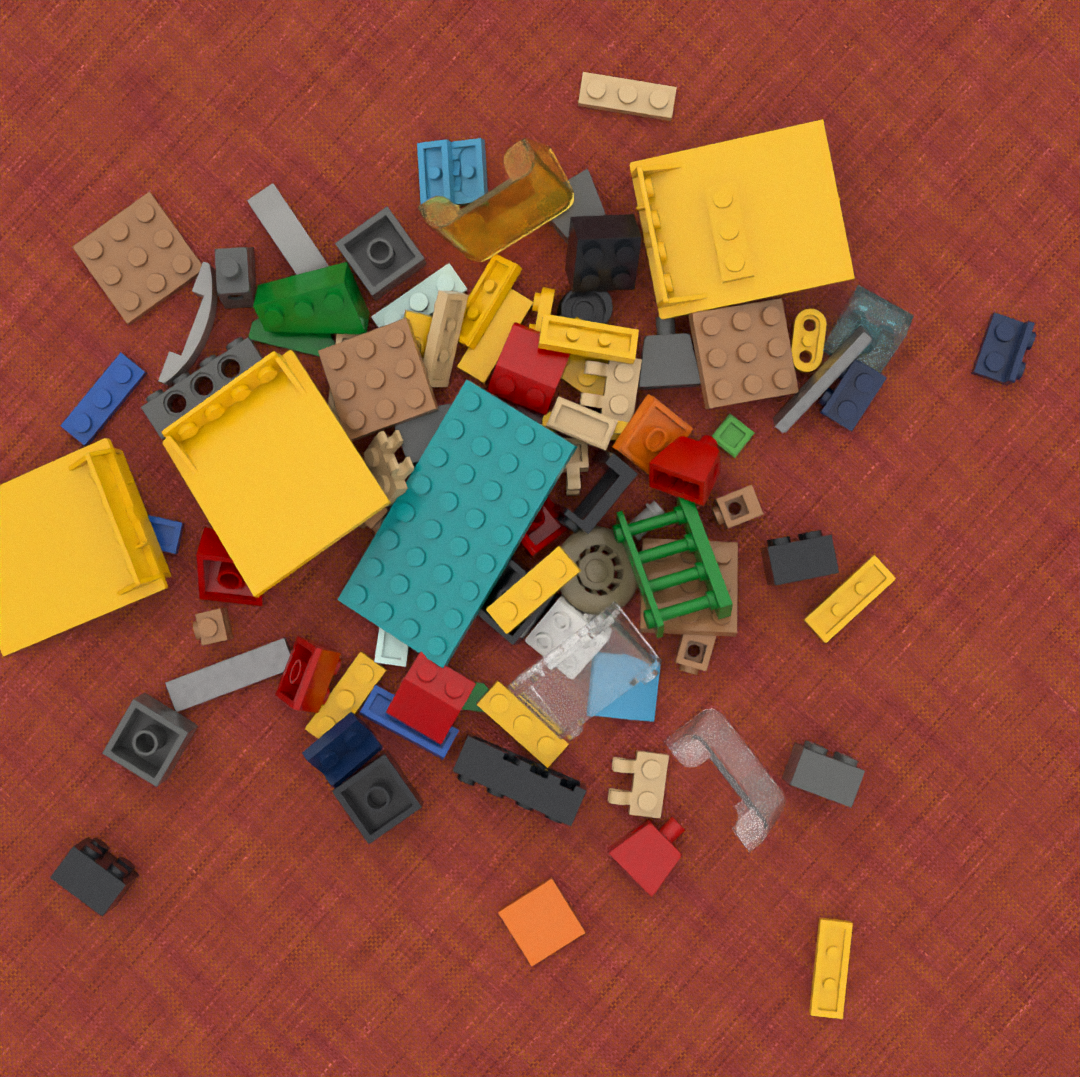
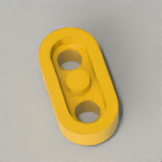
(543, 305)
(806, 341)

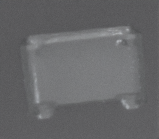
(586, 672)
(715, 738)

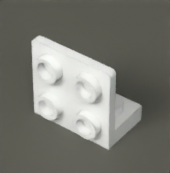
(557, 626)

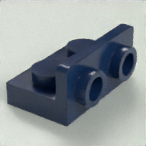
(1004, 349)
(851, 394)
(343, 749)

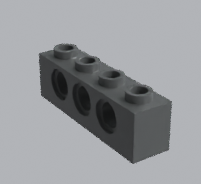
(159, 404)

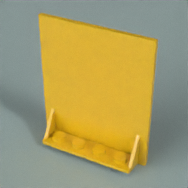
(786, 209)
(273, 470)
(73, 546)

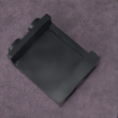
(600, 497)

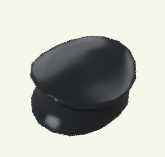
(588, 306)

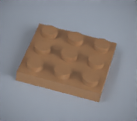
(139, 258)
(743, 353)
(378, 379)
(703, 621)

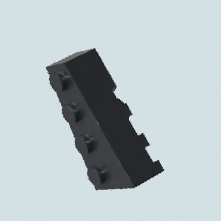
(520, 779)

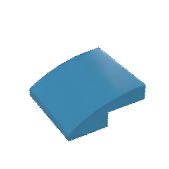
(452, 170)
(636, 703)

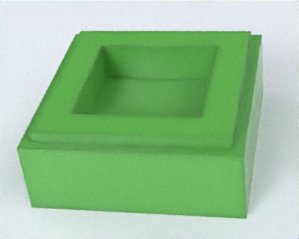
(732, 435)

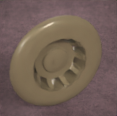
(598, 571)

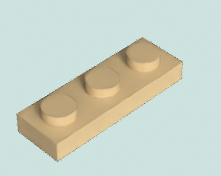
(627, 96)
(444, 336)

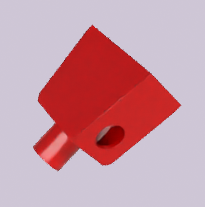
(687, 468)
(648, 853)

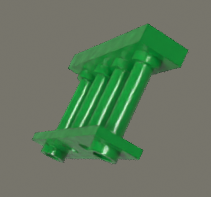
(704, 570)

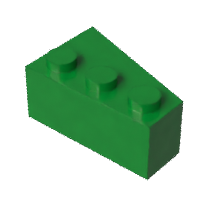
(313, 303)

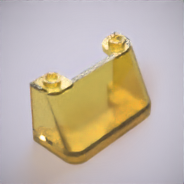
(509, 211)

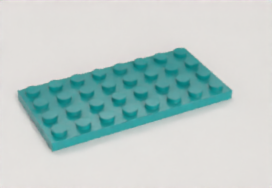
(456, 523)

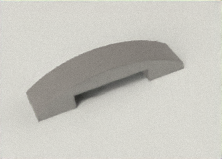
(286, 231)
(207, 289)

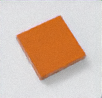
(650, 432)
(541, 921)

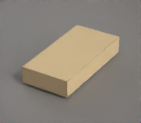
(581, 423)

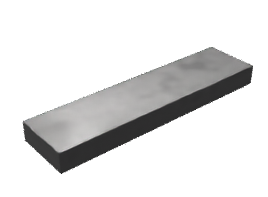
(822, 379)
(229, 675)

